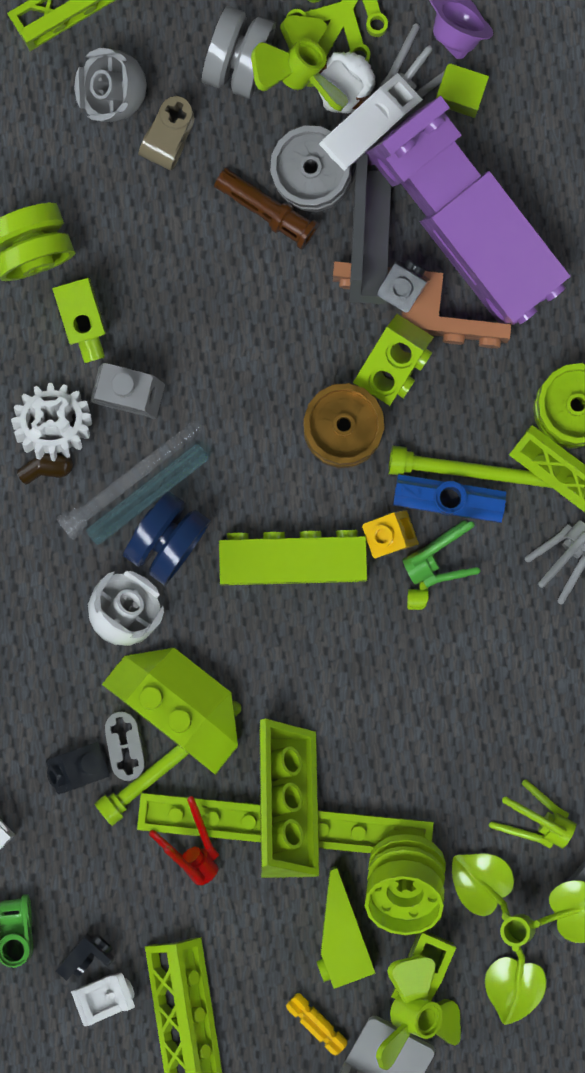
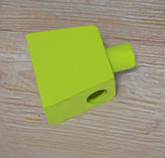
(77, 300)

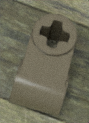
(167, 139)

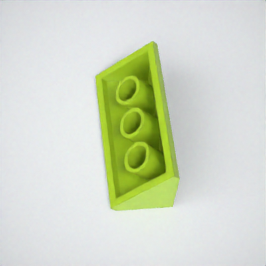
(288, 801)

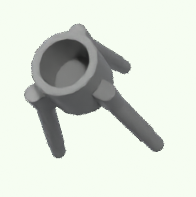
(415, 66)
(574, 546)

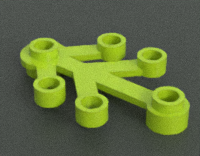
(342, 16)

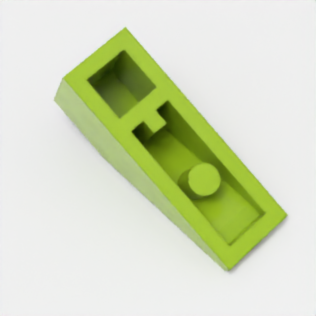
(342, 943)

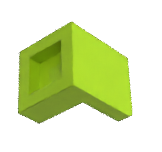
(462, 89)

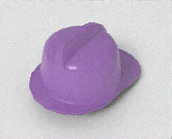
(459, 26)

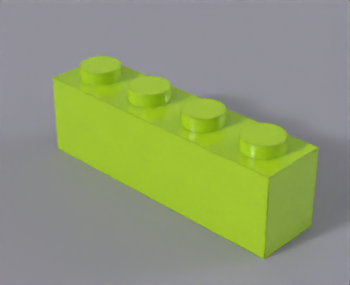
(292, 559)

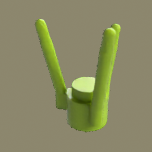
(555, 827)

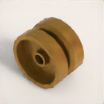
(339, 447)

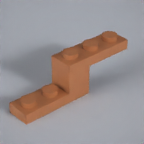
(426, 314)

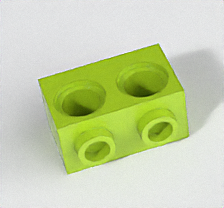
(391, 358)

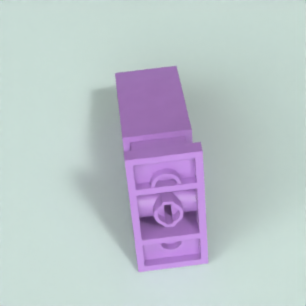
(469, 216)

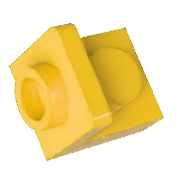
(390, 534)

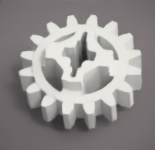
(51, 423)

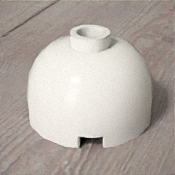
(124, 608)

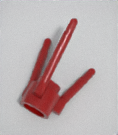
(196, 862)

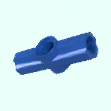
(473, 501)

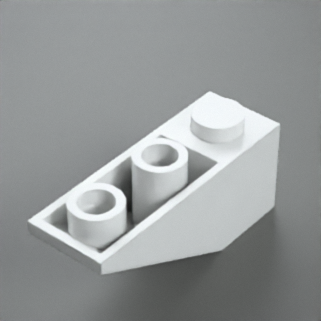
(371, 122)

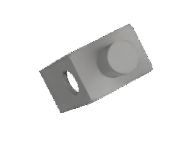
(127, 390)

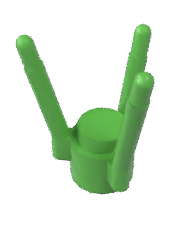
(423, 563)

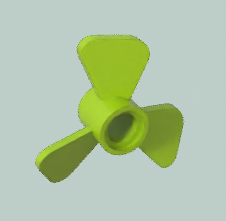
(300, 63)
(414, 1012)

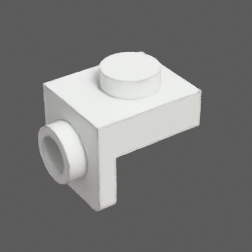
(103, 998)

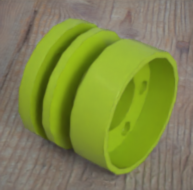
(405, 884)

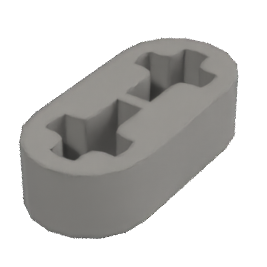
(116, 748)

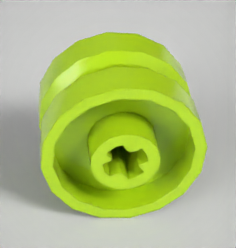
(32, 241)
(554, 410)

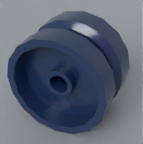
(162, 535)

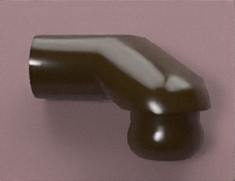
(45, 467)

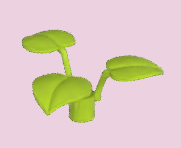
(511, 984)

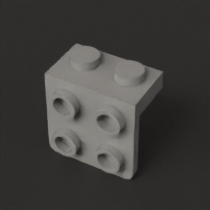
(362, 1058)

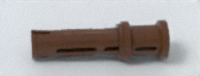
(279, 215)

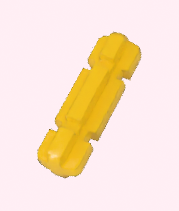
(316, 1024)

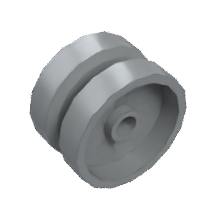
(233, 50)
(304, 190)

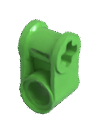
(17, 928)

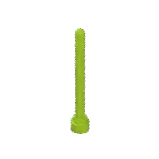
(404, 461)
(114, 805)

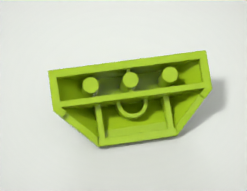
(179, 703)

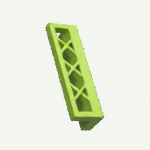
(54, 20)
(552, 465)
(192, 1009)

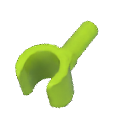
(417, 598)

